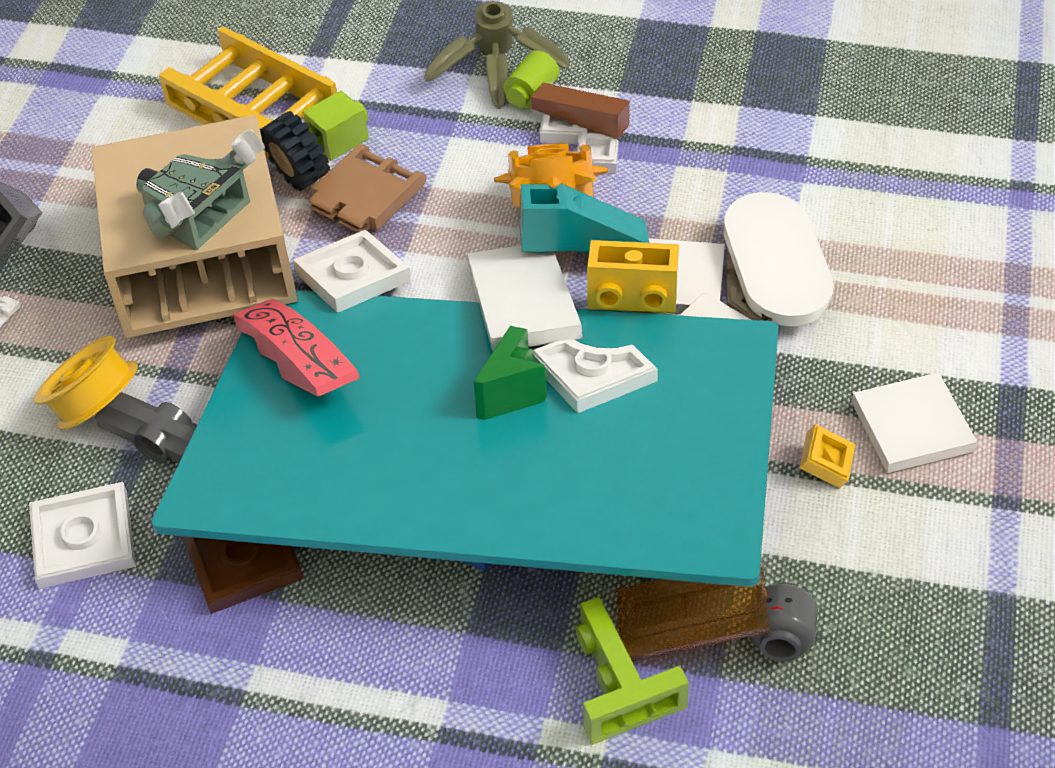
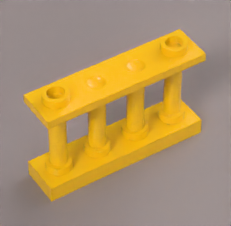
(210, 105)

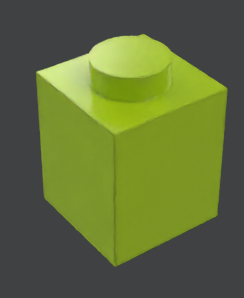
(337, 124)

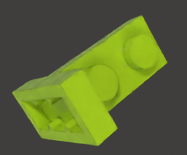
(626, 698)

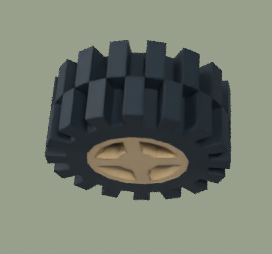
(294, 150)

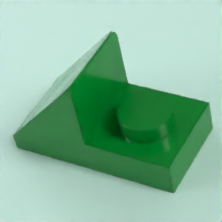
(509, 377)

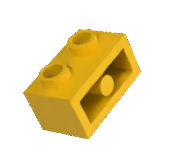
(632, 276)

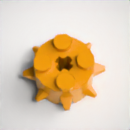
(553, 166)

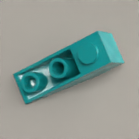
(570, 219)

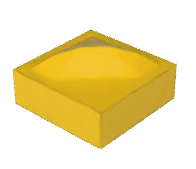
(827, 456)

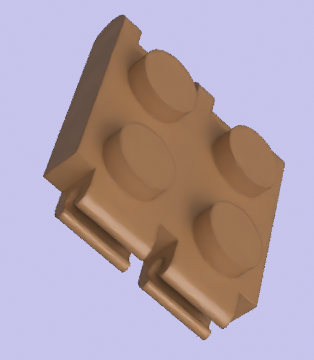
(364, 193)

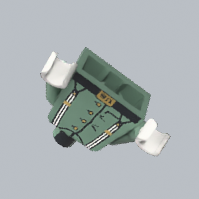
(198, 194)

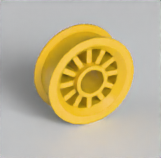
(86, 382)

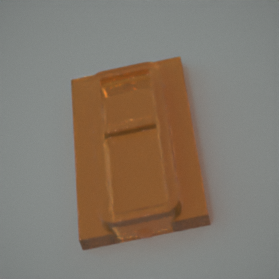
(687, 615)

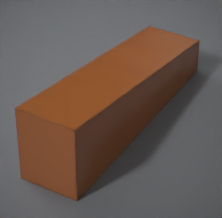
(585, 109)

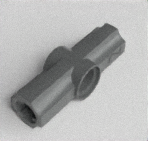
(154, 430)

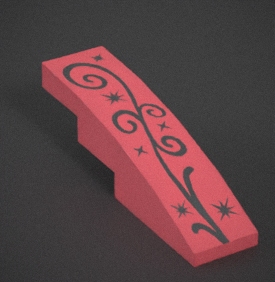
(297, 346)

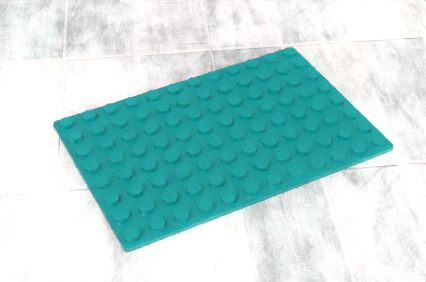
(405, 468)

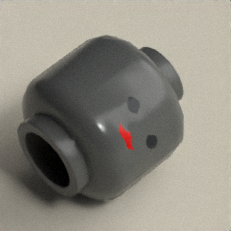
(792, 623)

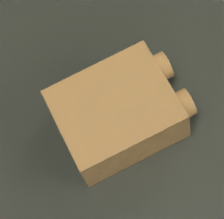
(165, 281)

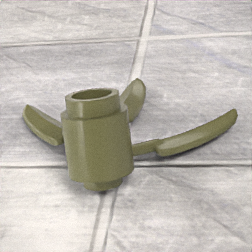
(494, 38)

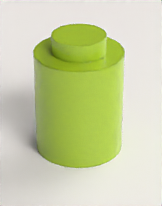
(528, 77)

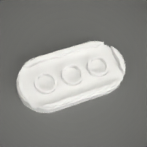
(778, 258)

